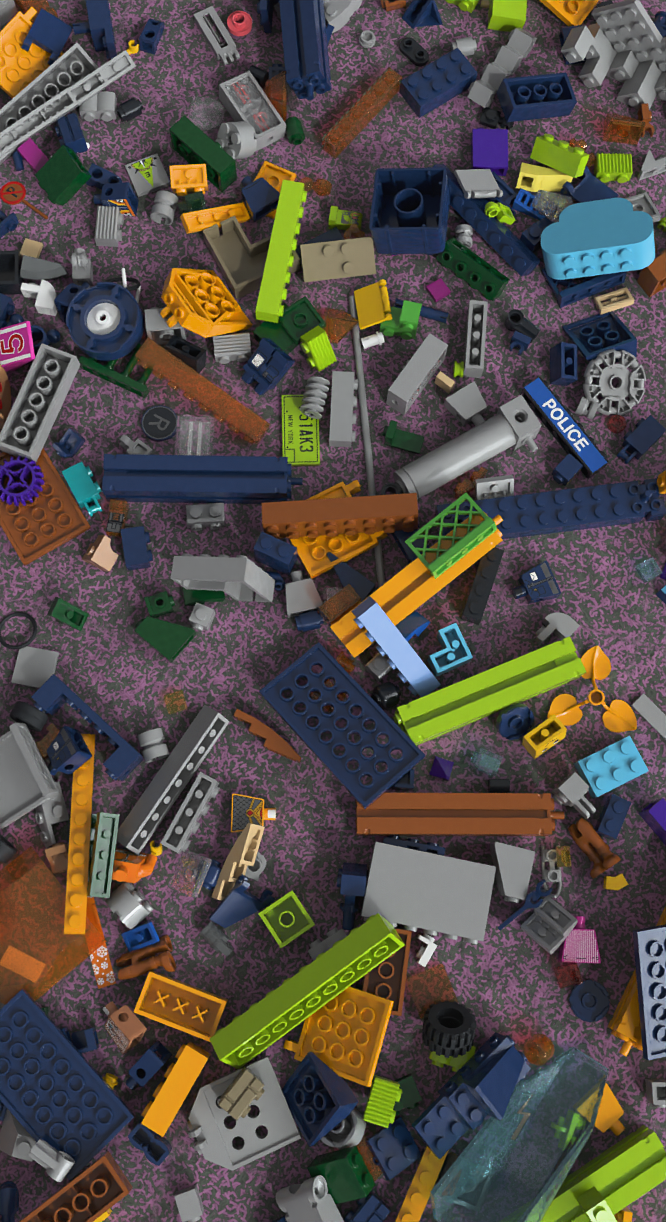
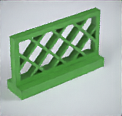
(463, 544)

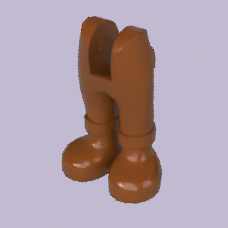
(593, 846)
(140, 967)

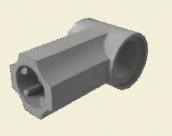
(55, 1162)

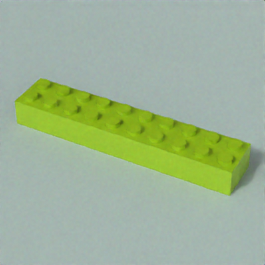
(306, 991)

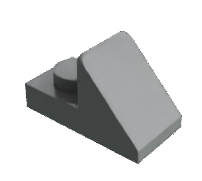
(651, 167)

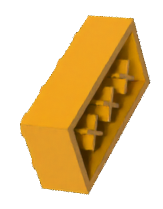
(180, 1005)
(172, 1093)

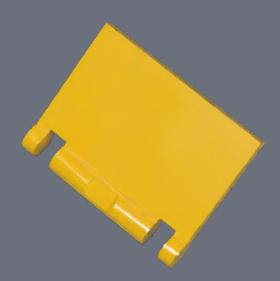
(372, 304)

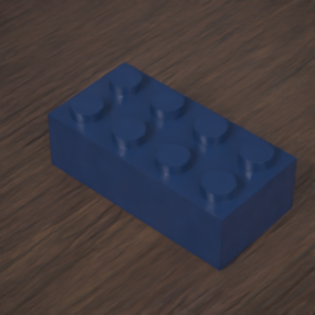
(438, 82)
(536, 97)

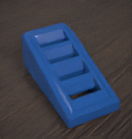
(522, 207)

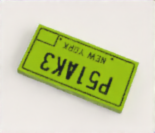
(299, 434)

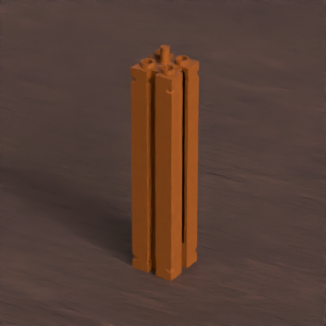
(458, 815)

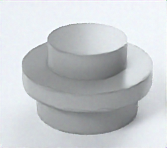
(367, 39)

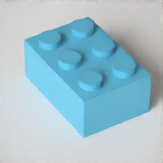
(611, 767)

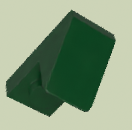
(67, 614)

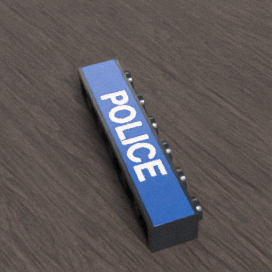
(564, 427)

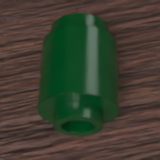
(294, 131)

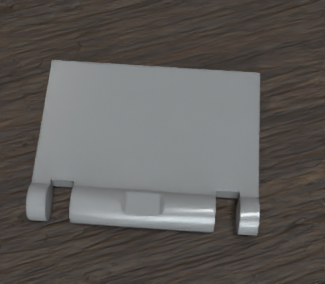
(478, 183)

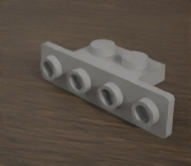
(50, 813)

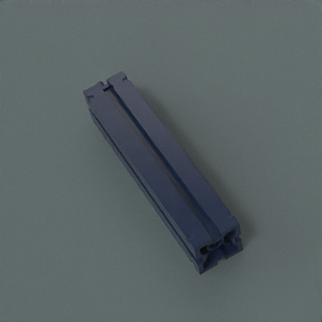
(305, 47)
(197, 479)

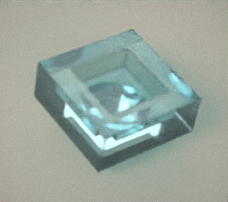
(648, 570)

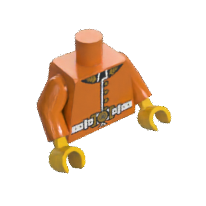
(131, 866)

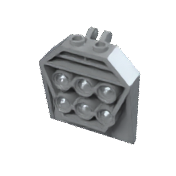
(216, 1137)

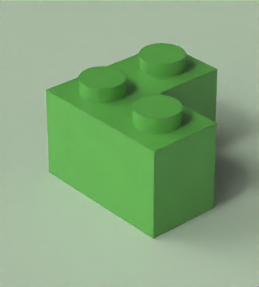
(403, 322)

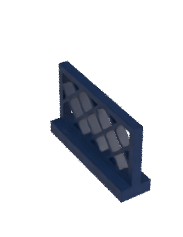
(586, 289)

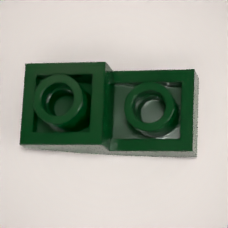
(201, 596)

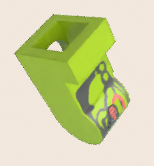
(344, 219)

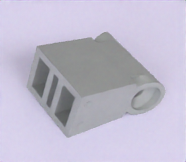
(308, 1202)

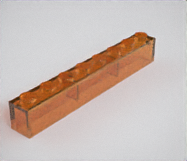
(202, 391)

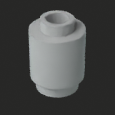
(465, 45)

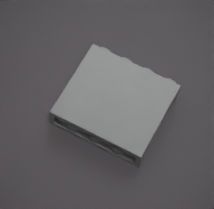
(23, 775)

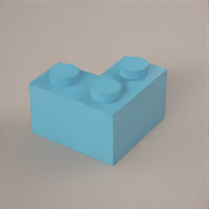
(454, 652)

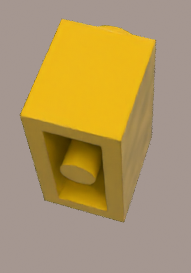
(544, 736)

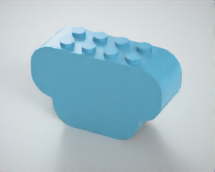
(598, 240)

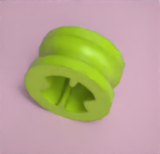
(458, 369)

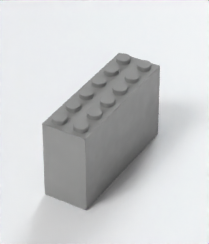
(428, 892)

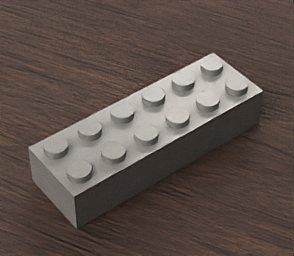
(38, 403)

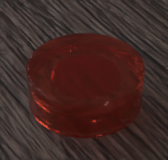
(616, 423)

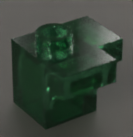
(193, 203)

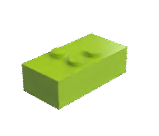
(506, 14)

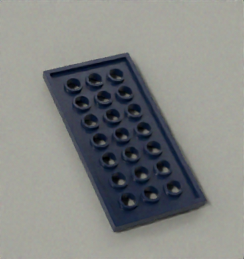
(324, 750)

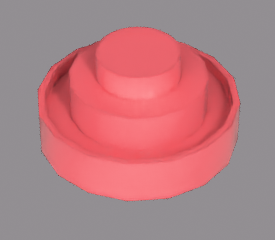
(239, 23)

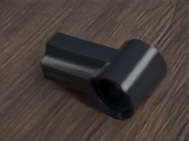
(523, 325)

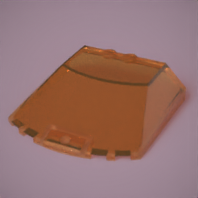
(32, 935)

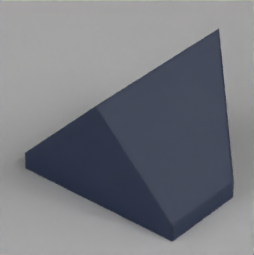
(422, 13)

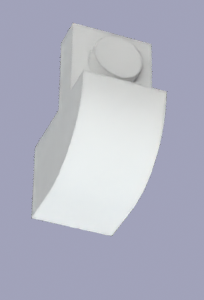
(44, 296)

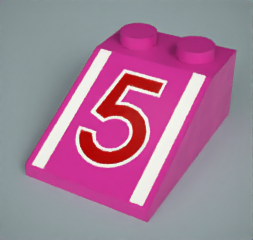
(16, 346)

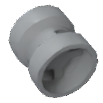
(464, 234)
(583, 405)

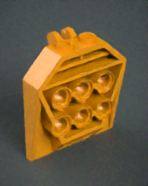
(201, 303)

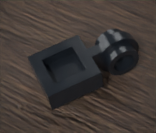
(492, 117)

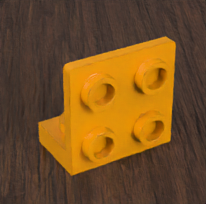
(188, 179)

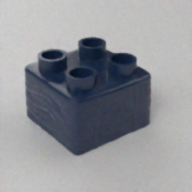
(410, 210)

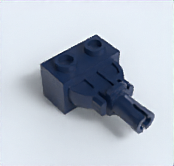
(352, 883)

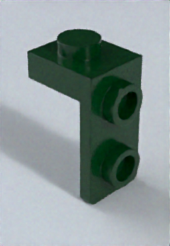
(402, 439)

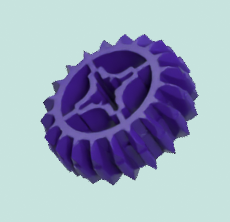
(26, 468)

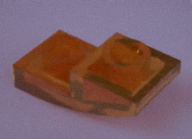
(469, 484)

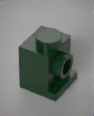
(157, 611)

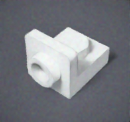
(426, 952)

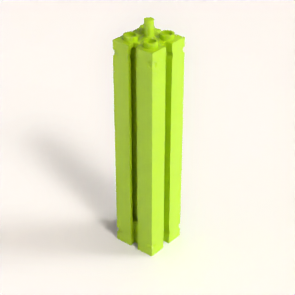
(489, 692)
(618, 1174)

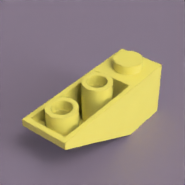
(540, 178)

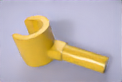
(131, 48)

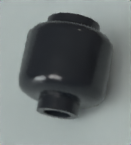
(386, 695)

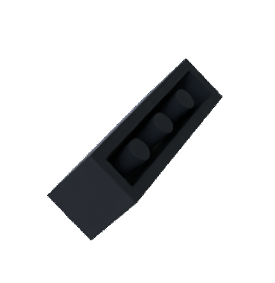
(482, 586)

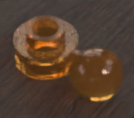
(320, 186)

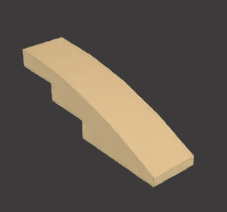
(240, 856)

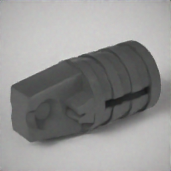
(217, 939)

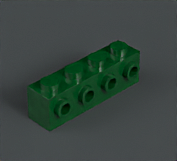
(473, 269)

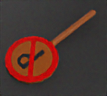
(14, 193)

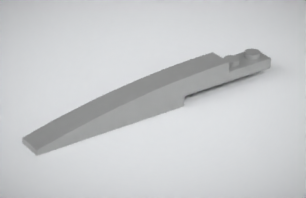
(65, 102)

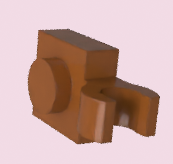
(646, 116)

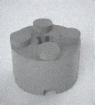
(237, 139)
(129, 904)
(347, 1135)

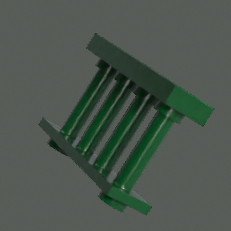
(120, 379)

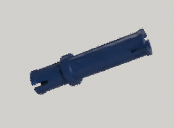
(427, 312)

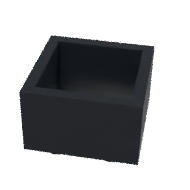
(10, 272)

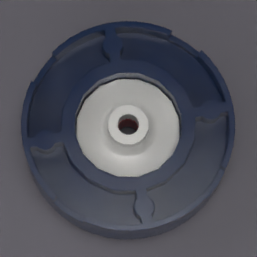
(105, 321)

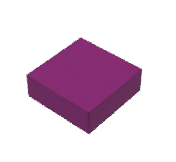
(438, 290)

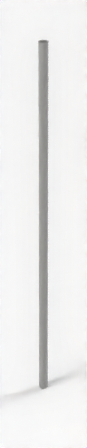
(365, 431)

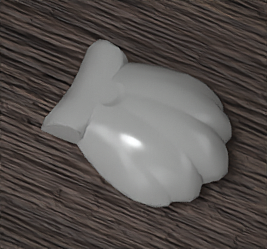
(254, 871)

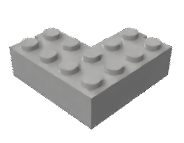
(232, 575)

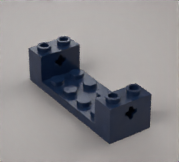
(55, 694)

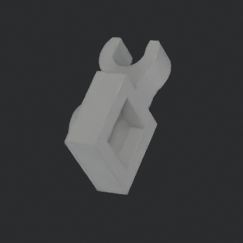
(136, 447)

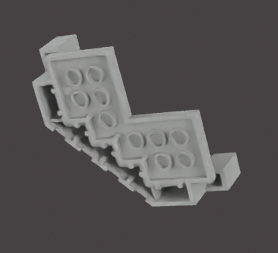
(624, 48)

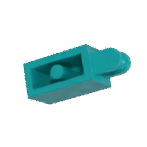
(83, 487)

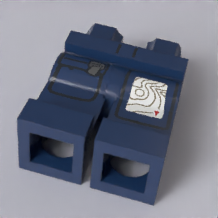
(266, 366)

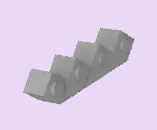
(506, 63)

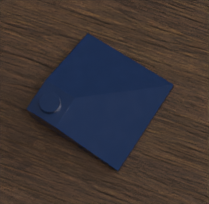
(601, 335)
(317, 1098)

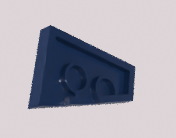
(414, 844)

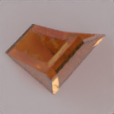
(337, 324)

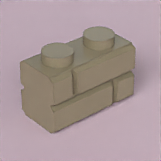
(241, 1093)

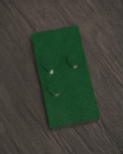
(200, 149)

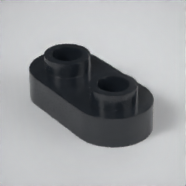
(413, 50)

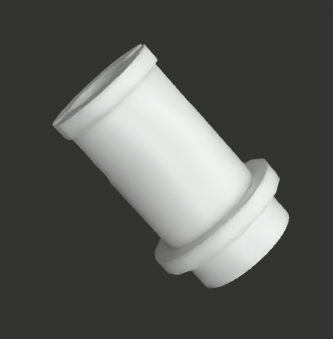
(372, 340)

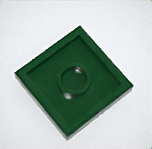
(300, 319)

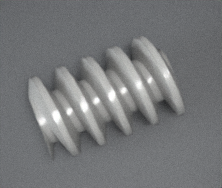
(313, 397)

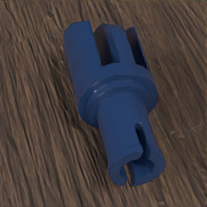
(8, 1201)

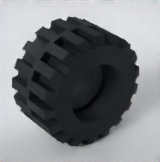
(449, 1028)

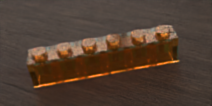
(361, 113)

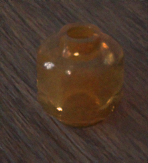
(539, 1049)

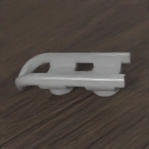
(551, 875)

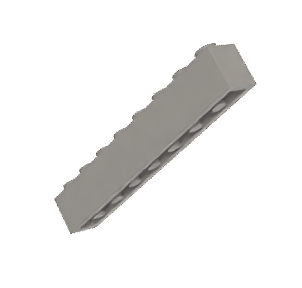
(171, 779)

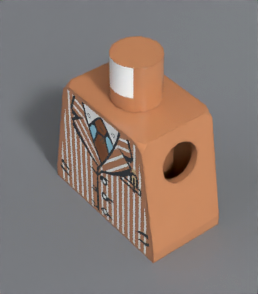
(123, 1027)

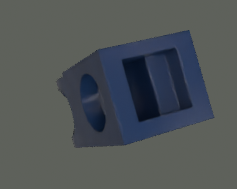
(151, 36)
(101, 176)

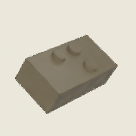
(337, 259)

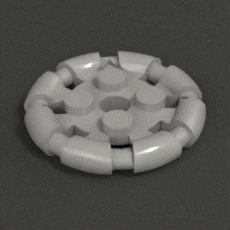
(604, 382)

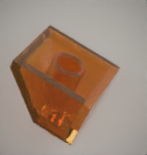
(277, 93)
(622, 129)

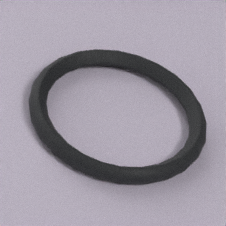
(127, 279)
(31, 638)

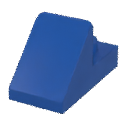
(140, 936)

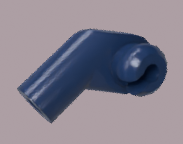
(17, 159)
(279, 581)

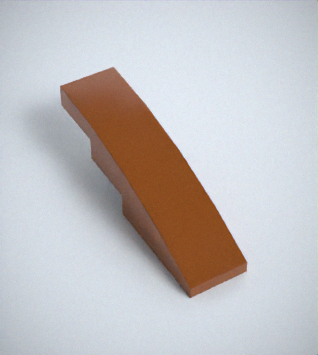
(272, 740)

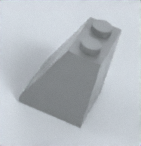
(512, 870)

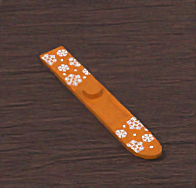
(100, 958)

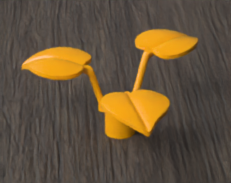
(618, 716)

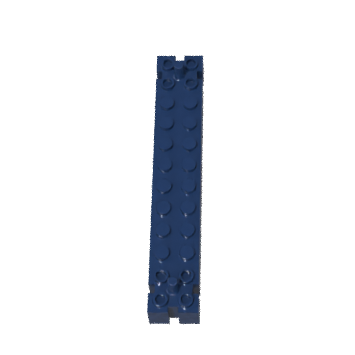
(568, 509)

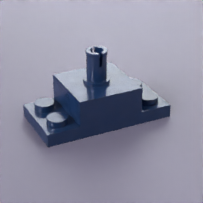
(99, 26)

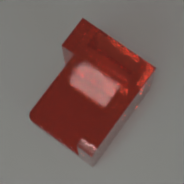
(568, 974)

